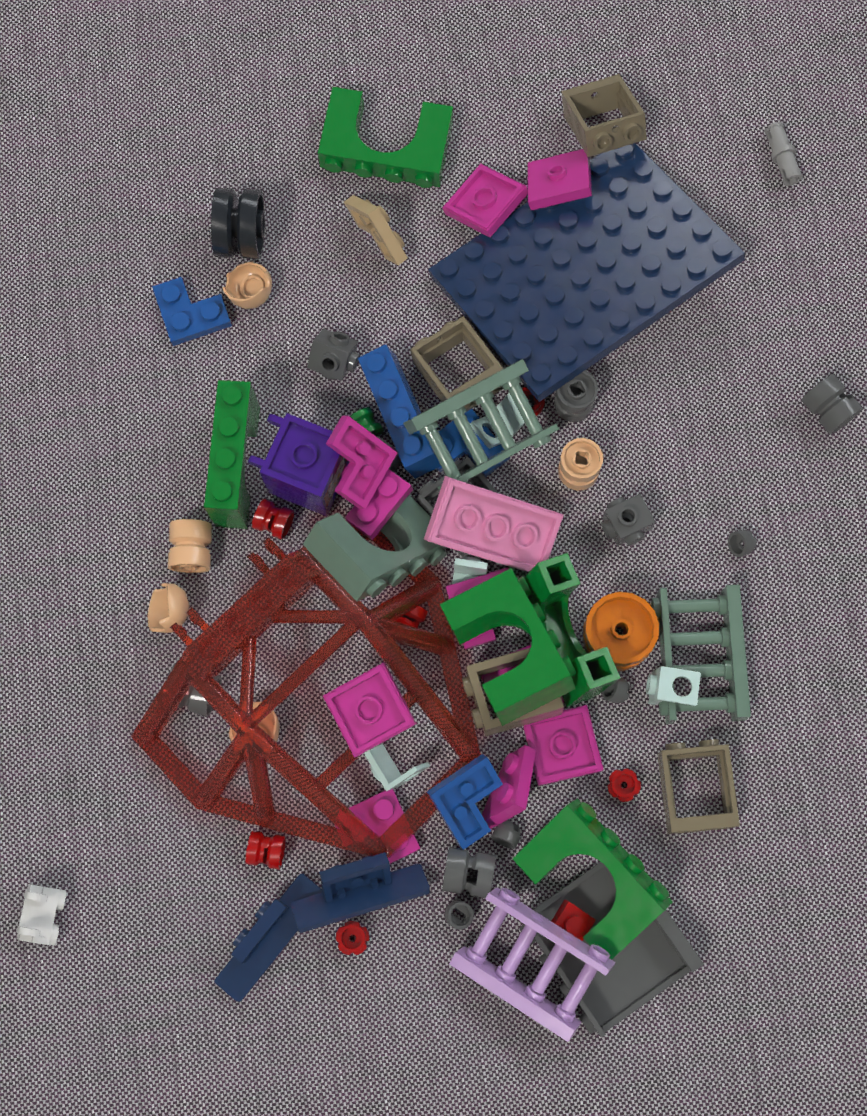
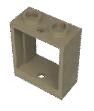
(611, 95)
(448, 337)
(481, 714)
(706, 749)

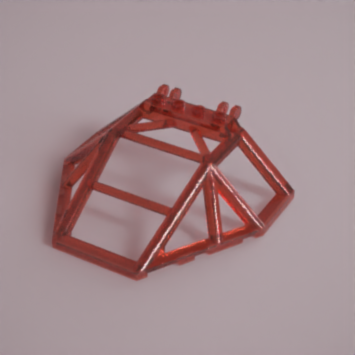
(238, 632)

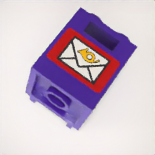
(301, 464)

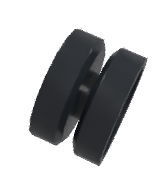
(238, 223)

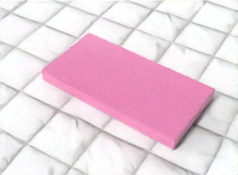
(492, 525)

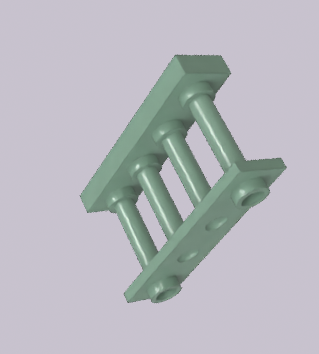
(482, 393)
(729, 636)

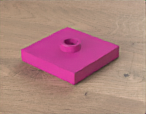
(559, 179)
(485, 200)
(369, 710)
(564, 746)

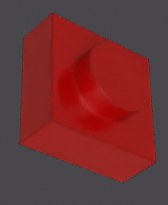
(573, 920)

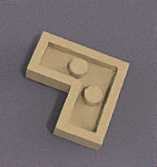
(375, 221)

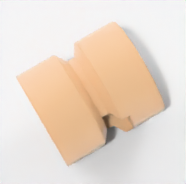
(580, 464)
(190, 544)

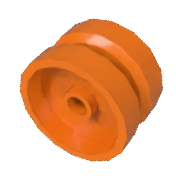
(638, 625)

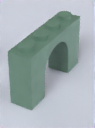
(368, 569)

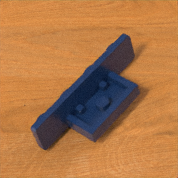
(358, 889)
(265, 940)

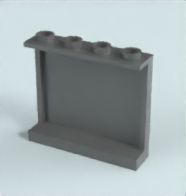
(641, 969)

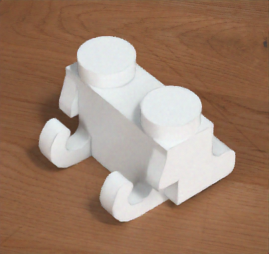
(39, 914)

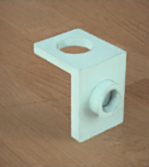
(509, 414)
(468, 568)
(660, 686)
(386, 770)

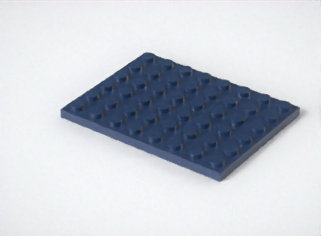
(586, 272)

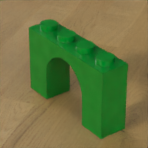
(416, 163)
(234, 420)
(551, 586)
(543, 672)
(579, 832)

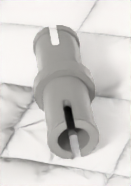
(783, 153)

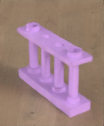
(531, 998)

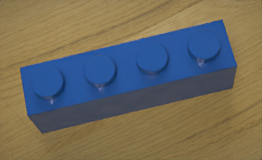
(397, 406)

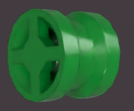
(365, 419)

